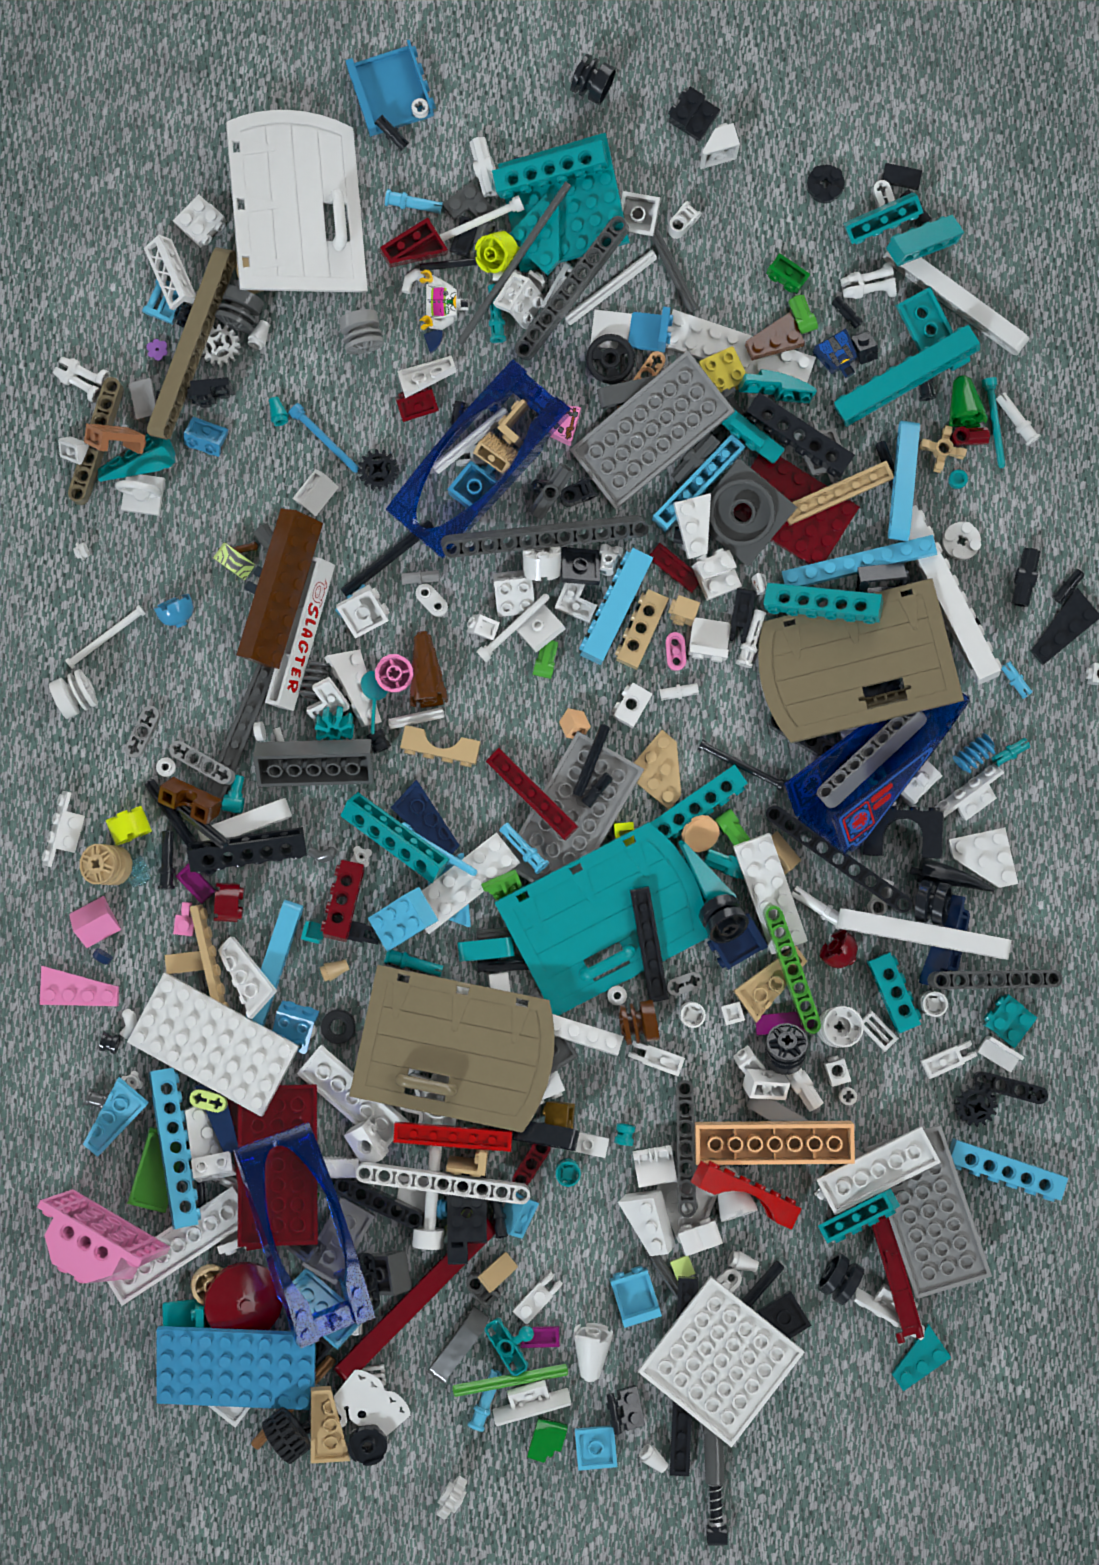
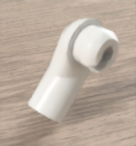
(412, 276)

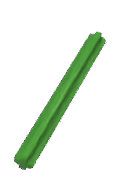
(510, 1380)

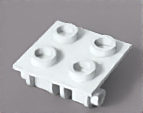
(654, 1166)

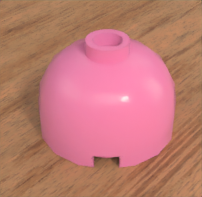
(394, 673)

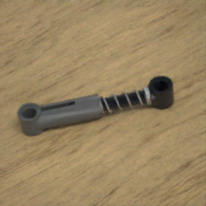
(715, 1476)

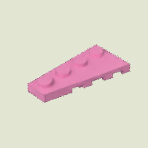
(70, 989)

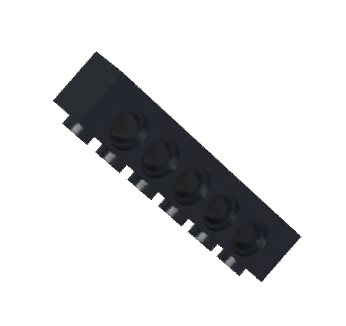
(796, 425)
(253, 842)

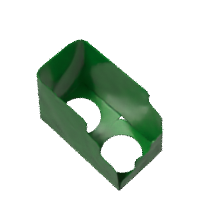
(547, 1438)

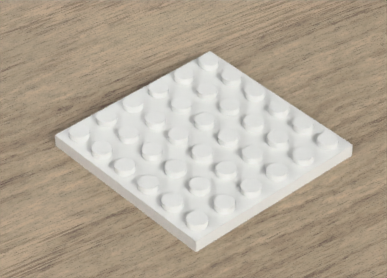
(721, 1361)

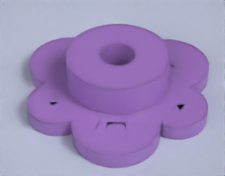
(153, 346)

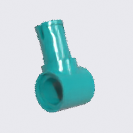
(234, 800)

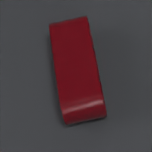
(528, 1172)

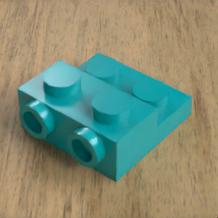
(1009, 1020)

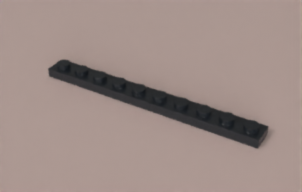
(681, 1419)

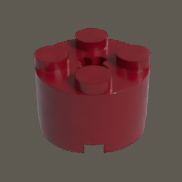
(227, 902)

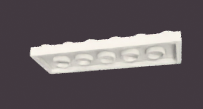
(768, 886)
(457, 888)
(334, 1085)
(878, 1170)

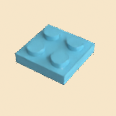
(595, 1447)

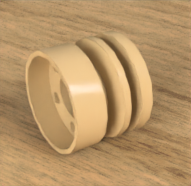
(105, 864)

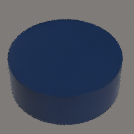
(102, 956)

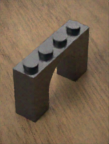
(929, 821)

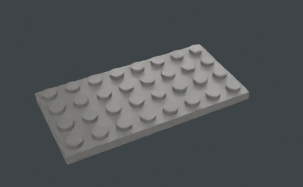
(652, 430)
(592, 822)
(936, 1226)

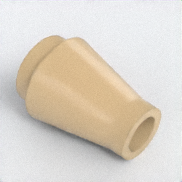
(333, 969)

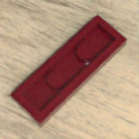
(674, 567)

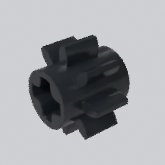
(182, 313)

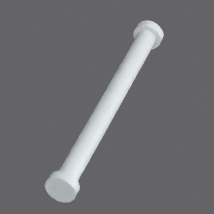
(106, 636)

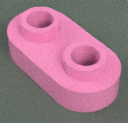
(675, 651)

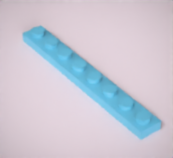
(848, 565)

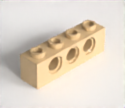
(658, 604)

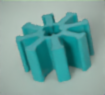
(334, 726)

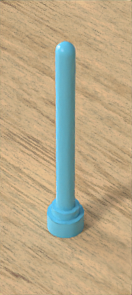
(454, 860)

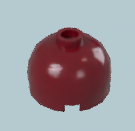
(840, 951)

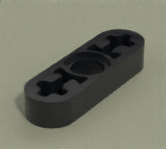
(373, 1287)

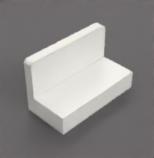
(315, 492)
(999, 1053)

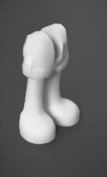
(858, 287)
(74, 369)

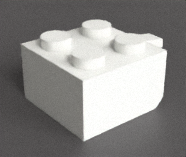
(920, 783)

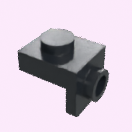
(865, 346)

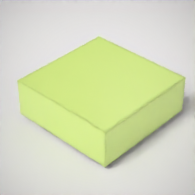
(682, 1267)

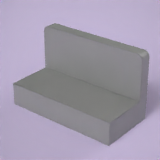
(143, 399)

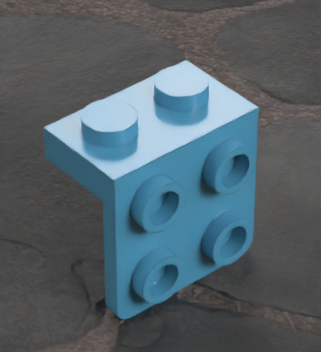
(650, 330)
(295, 1024)

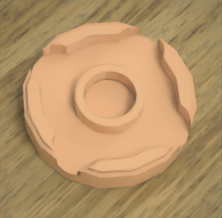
(701, 833)

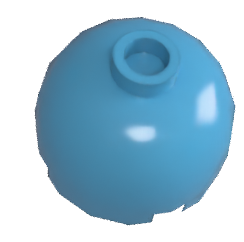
(175, 611)

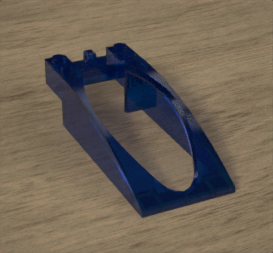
(510, 380)
(357, 1306)

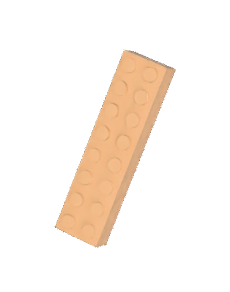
(775, 1142)

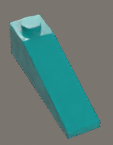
(707, 880)

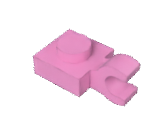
(184, 922)

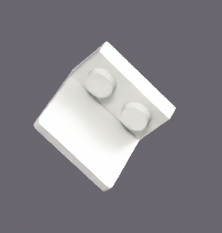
(520, 299)
(512, 593)

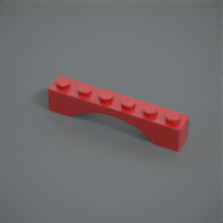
(716, 1181)

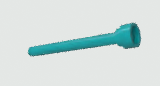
(989, 385)

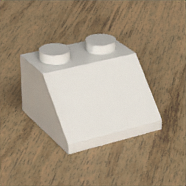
(721, 146)
(640, 212)

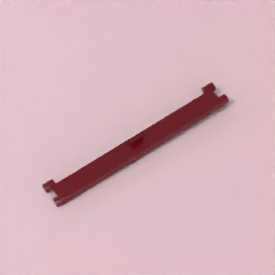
(897, 1280)

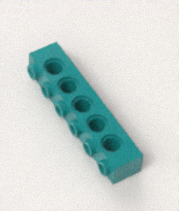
(541, 165)
(815, 596)
(731, 776)
(394, 837)

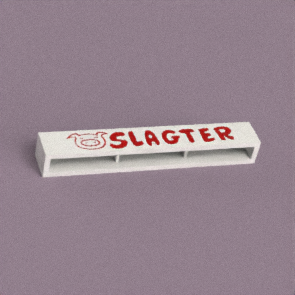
(288, 678)

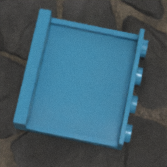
(389, 86)

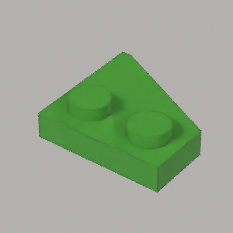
(504, 885)

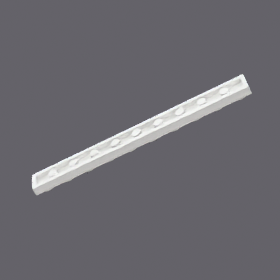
(579, 1032)

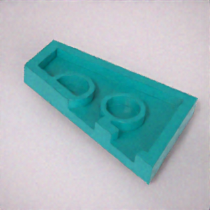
(920, 1359)

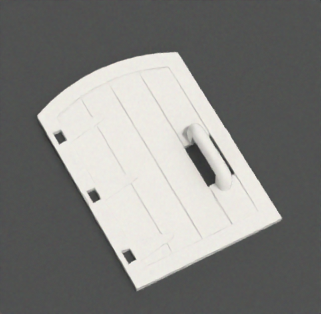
(285, 175)

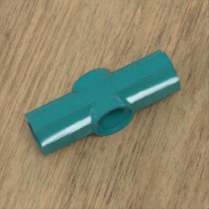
(727, 864)

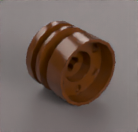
(639, 1022)

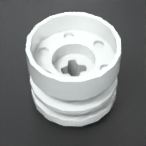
(71, 695)
(851, 1026)

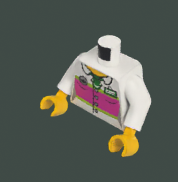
(440, 303)

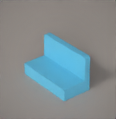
(519, 1216)

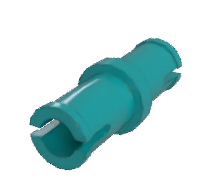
(1010, 752)

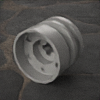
(361, 331)

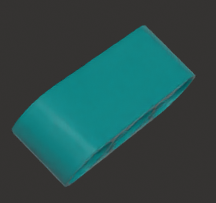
(485, 949)

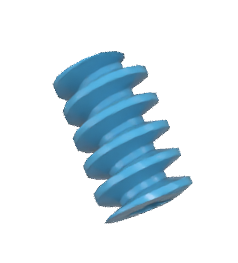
(975, 753)

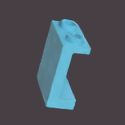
(635, 1296)

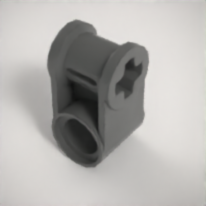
(481, 1293)

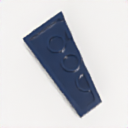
(423, 817)

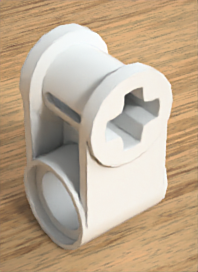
(685, 217)

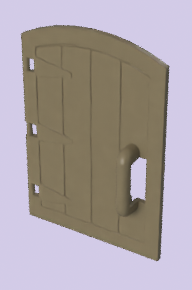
(819, 665)
(482, 1040)

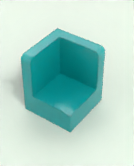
(312, 932)

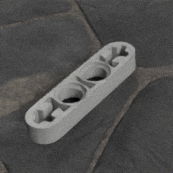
(201, 764)

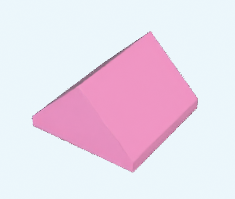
(94, 922)

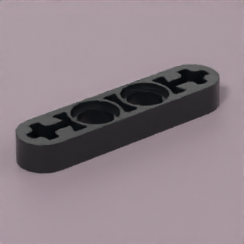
(1009, 1090)

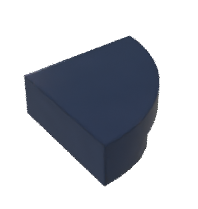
(433, 340)

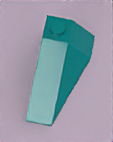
(155, 457)

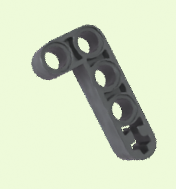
(459, 1345)

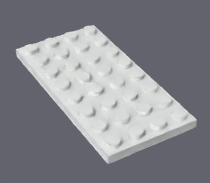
(213, 1044)

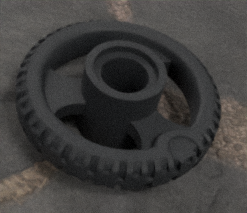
(593, 353)

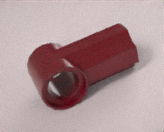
(970, 436)

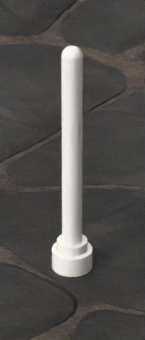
(514, 205)
(486, 651)

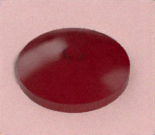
(242, 1298)

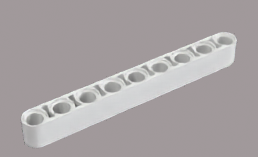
(963, 303)
(924, 933)
(434, 1177)

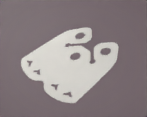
(375, 1401)

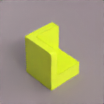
(623, 828)

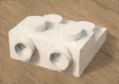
(200, 221)
(716, 574)
(363, 611)

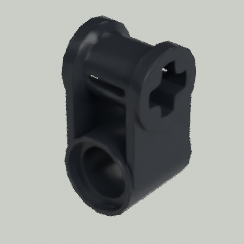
(581, 491)

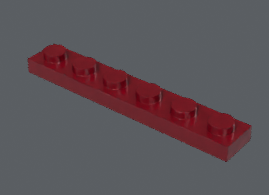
(532, 794)

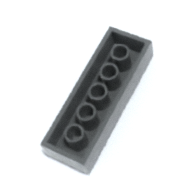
(314, 762)

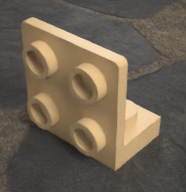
(473, 1166)

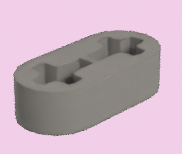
(682, 979)

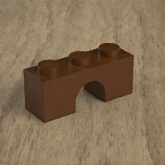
(178, 793)

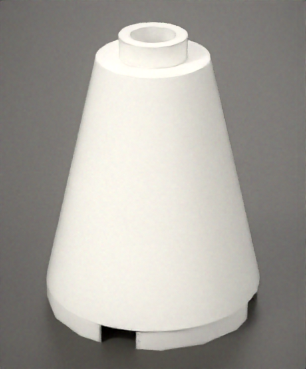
(735, 1203)
(592, 1348)

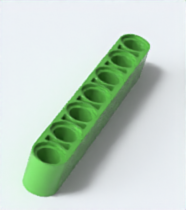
(798, 975)

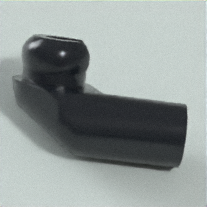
(538, 485)

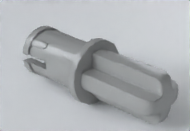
(420, 577)

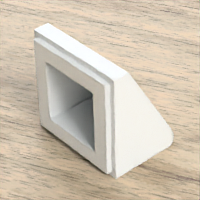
(759, 584)

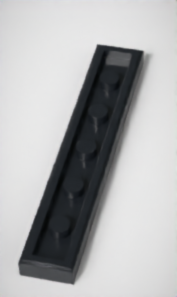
(649, 944)

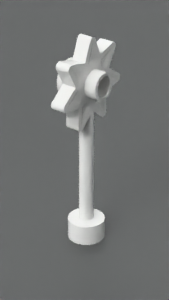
(429, 1236)

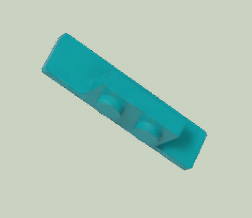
(753, 437)

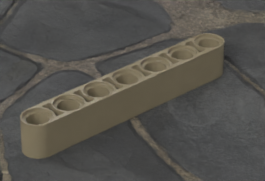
(92, 468)

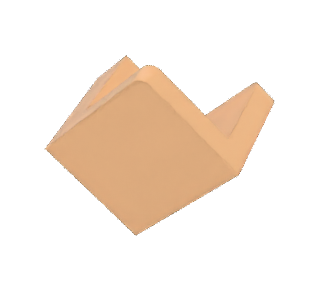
(574, 721)

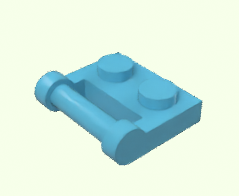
(163, 312)

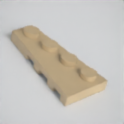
(765, 986)
(326, 1430)

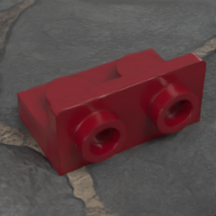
(417, 404)

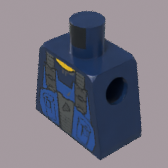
(837, 353)

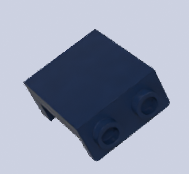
(739, 949)

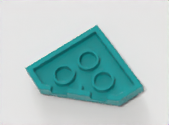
(546, 246)

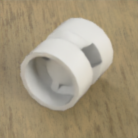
(932, 1003)
(692, 1014)

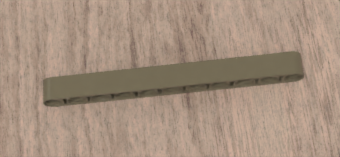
(192, 343)

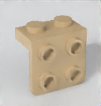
(508, 422)

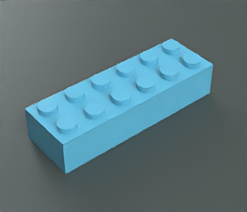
(618, 602)

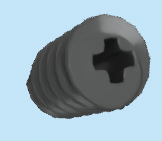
(316, 674)

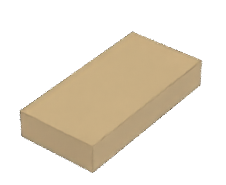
(183, 962)
(497, 1272)

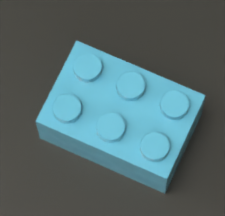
(403, 919)

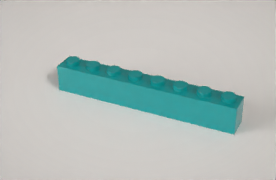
(907, 375)

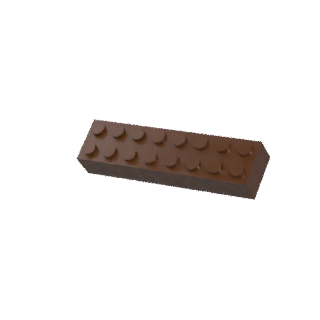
(279, 588)

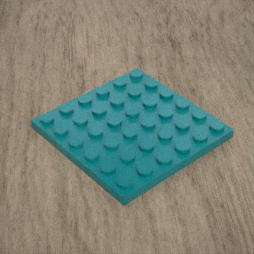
(584, 208)

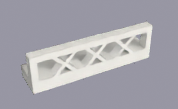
(172, 267)

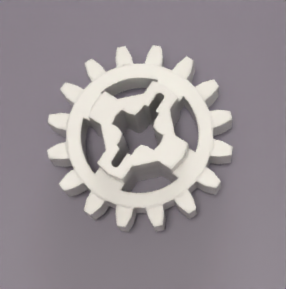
(222, 337)
(451, 1497)

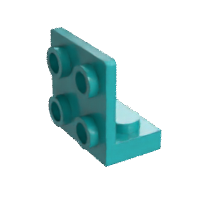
(183, 1314)

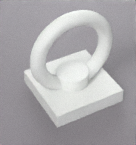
(142, 494)

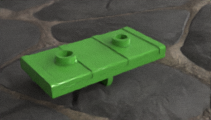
(149, 1182)

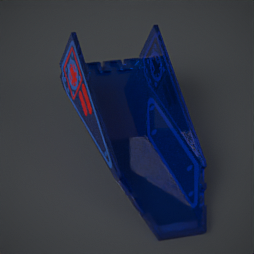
(862, 810)

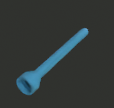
(297, 412)

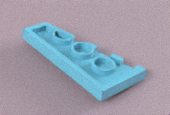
(117, 1113)

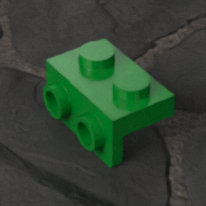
(787, 273)

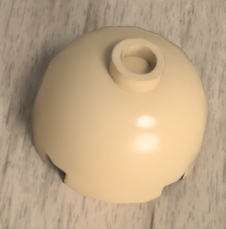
(201, 1280)

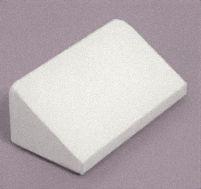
(72, 449)

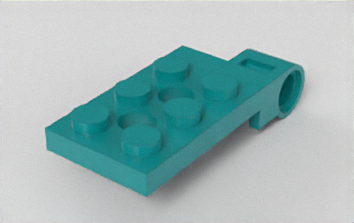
(934, 317)

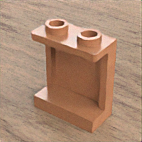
(99, 436)

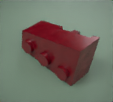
(414, 245)

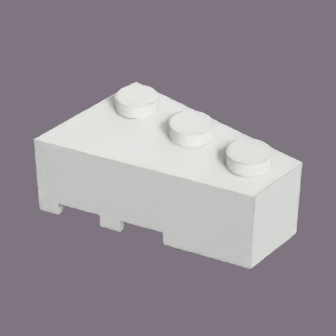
(650, 1220)

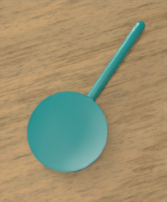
(374, 692)

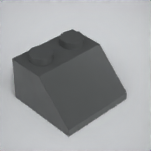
(391, 1272)

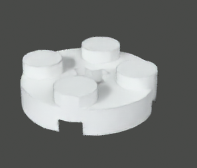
(957, 551)

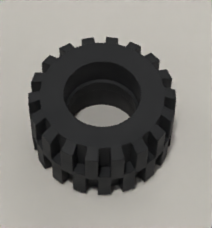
(286, 1435)

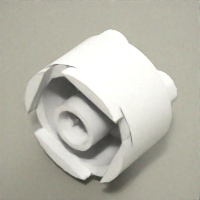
(542, 563)

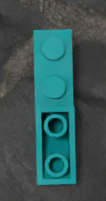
(781, 385)

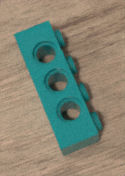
(912, 1017)

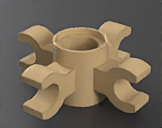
(928, 445)

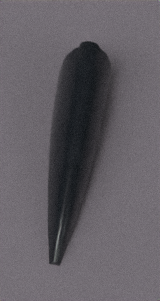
(943, 873)

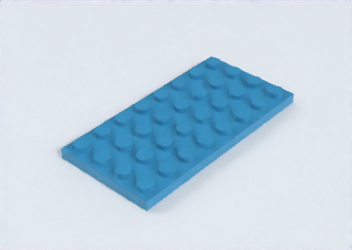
(233, 1368)

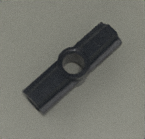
(1026, 577)

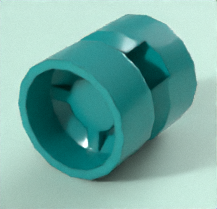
(568, 1172)

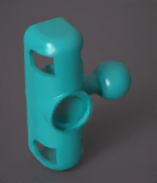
(503, 1335)

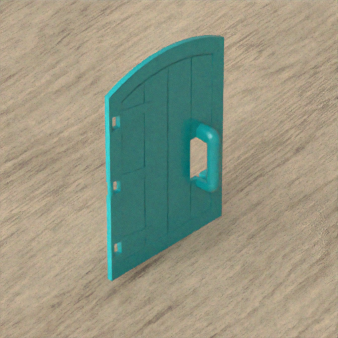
(593, 909)

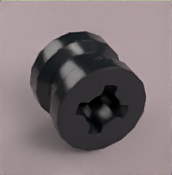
(109, 1042)

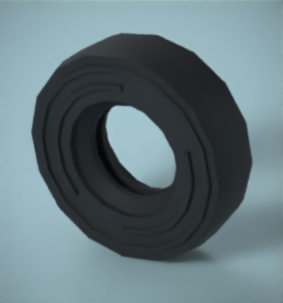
(326, 1026)

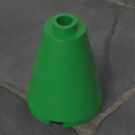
(966, 405)

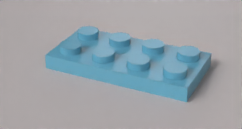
(319, 1298)

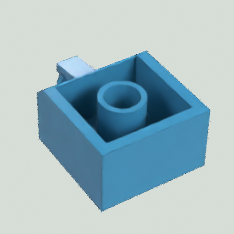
(472, 483)

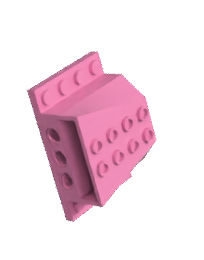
(95, 1241)

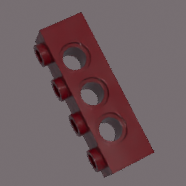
(341, 930)

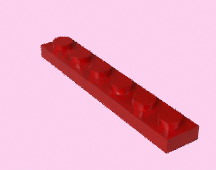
(452, 1136)

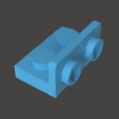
(205, 436)

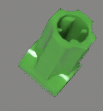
(803, 317)
(545, 663)
(729, 824)

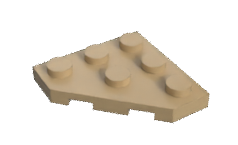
(661, 770)

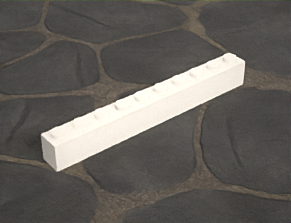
(954, 608)

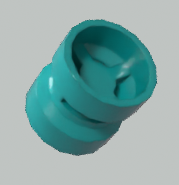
(624, 1134)

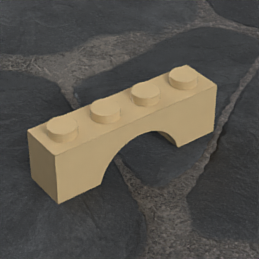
(464, 751)

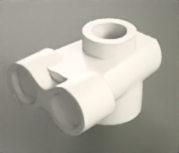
(609, 558)

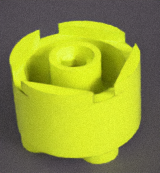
(495, 251)
(128, 825)

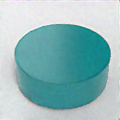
(958, 479)

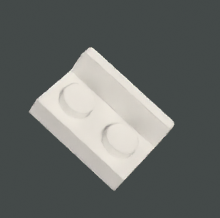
(213, 1167)

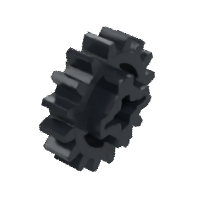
(383, 464)
(974, 1112)

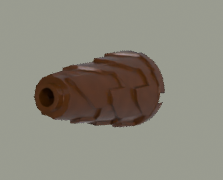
(427, 680)

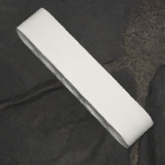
(252, 820)

